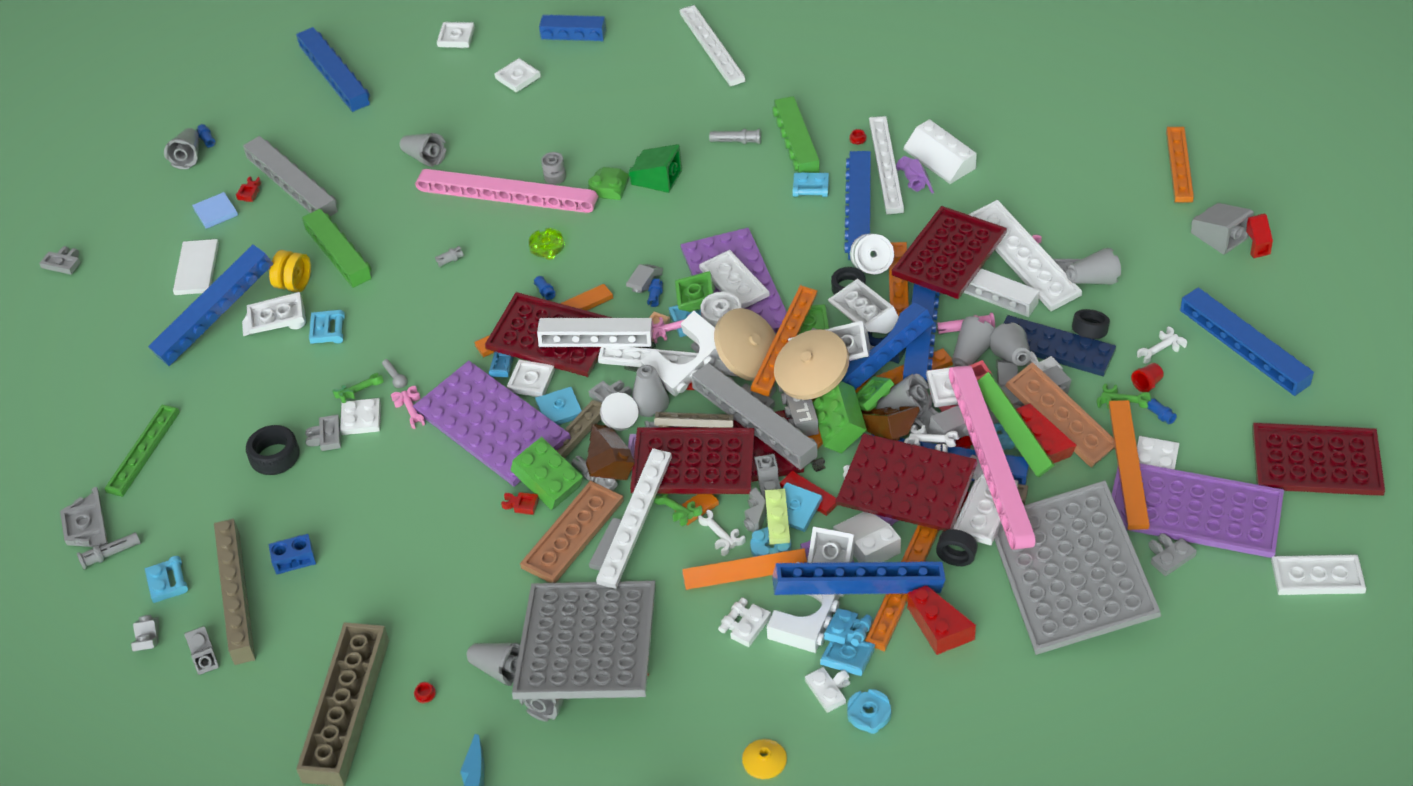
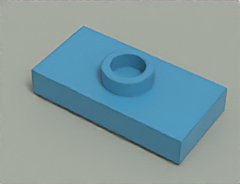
(500, 365)

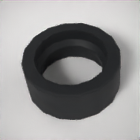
(846, 273)
(1090, 323)
(960, 539)

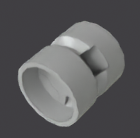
(553, 168)

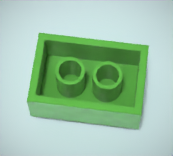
(839, 417)
(546, 473)

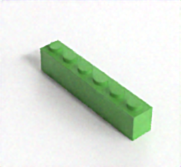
(796, 135)
(337, 248)

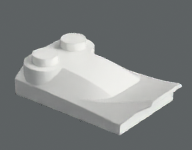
(275, 314)

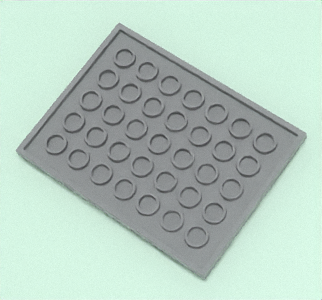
(1079, 573)
(585, 641)

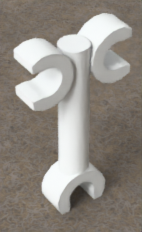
(1167, 340)
(921, 436)
(726, 541)

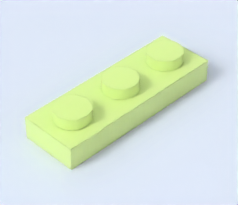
(777, 516)

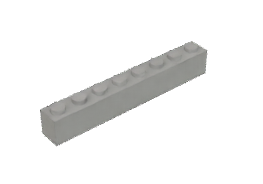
(289, 177)
(752, 413)
(953, 420)

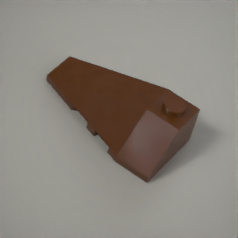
(890, 422)
(608, 454)

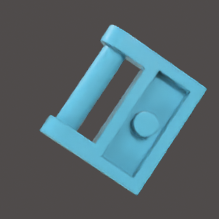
(810, 184)
(321, 327)
(159, 580)

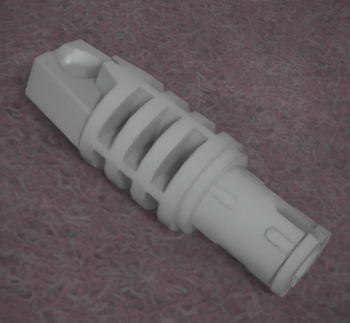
(610, 484)

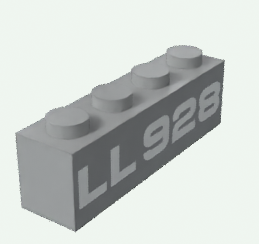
(801, 413)

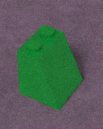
(657, 168)

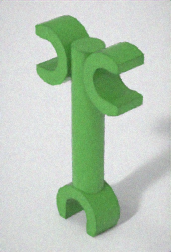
(345, 393)
(1112, 395)
(681, 513)

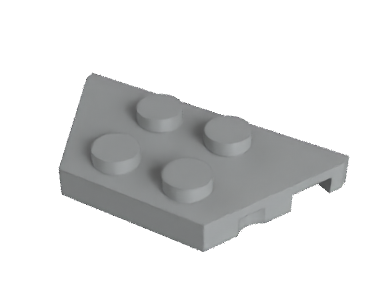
(84, 522)

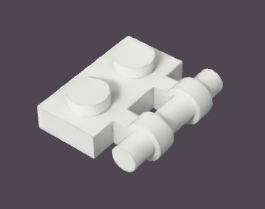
(749, 626)

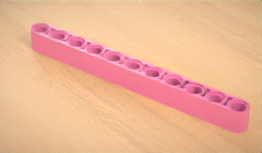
(507, 190)
(992, 458)

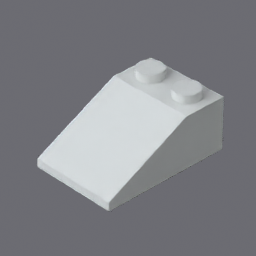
(873, 537)

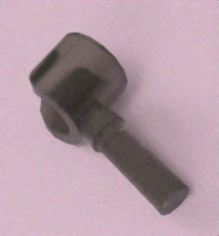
(818, 464)

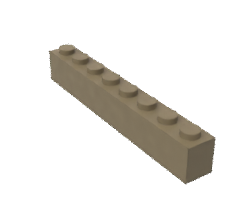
(234, 592)

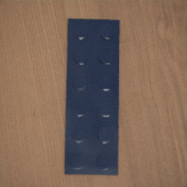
(1066, 347)

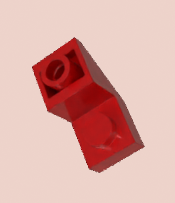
(1260, 233)

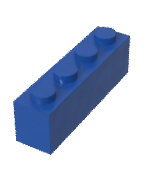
(572, 27)

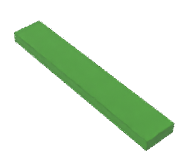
(1014, 425)
(142, 450)

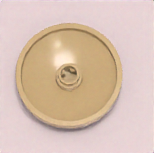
(743, 341)
(811, 364)

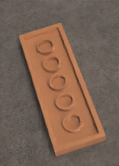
(1036, 388)
(571, 532)

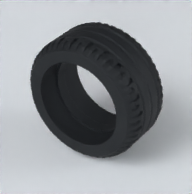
(267, 437)

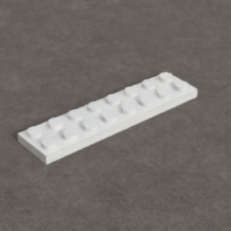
(1029, 259)

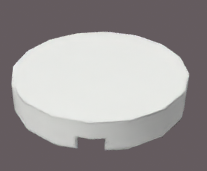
(619, 411)

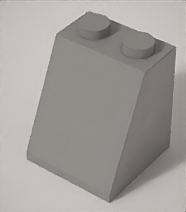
(1222, 226)

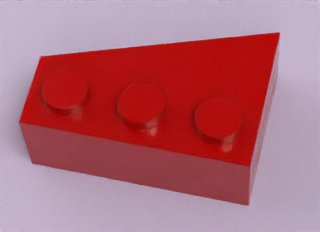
(1052, 440)
(939, 621)

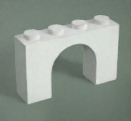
(678, 376)
(806, 631)

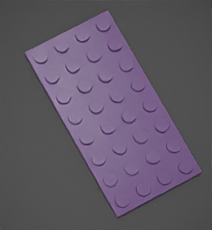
(746, 250)
(487, 419)
(1208, 510)

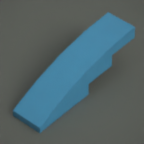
(473, 766)

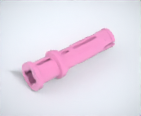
(954, 326)

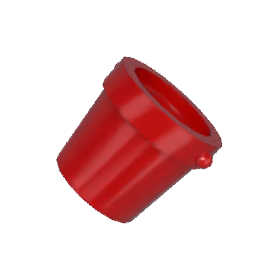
(1147, 377)

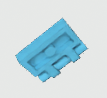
(842, 627)

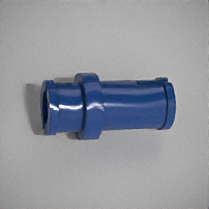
(205, 135)
(545, 288)
(655, 291)
(1163, 413)

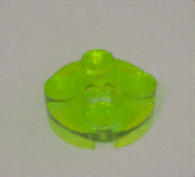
(546, 250)

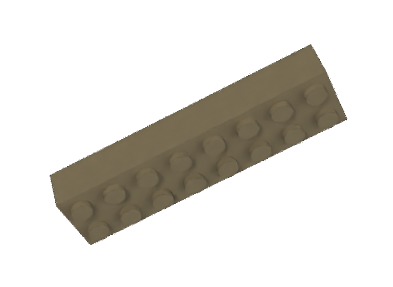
(343, 705)

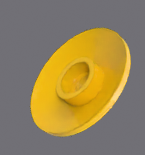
(764, 766)

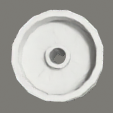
(882, 251)
(717, 305)

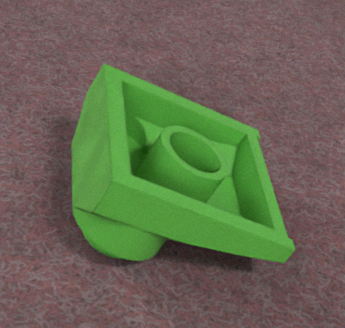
(609, 183)
(693, 291)

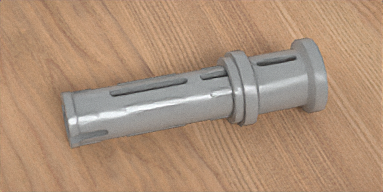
(736, 136)
(98, 553)

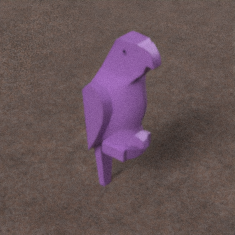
(914, 173)

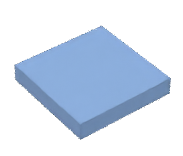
(215, 210)

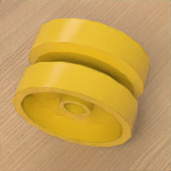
(290, 271)

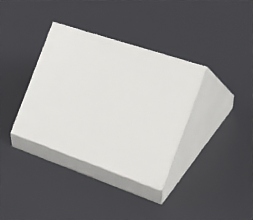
(831, 546)

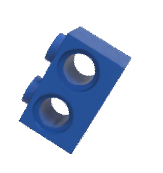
(292, 554)

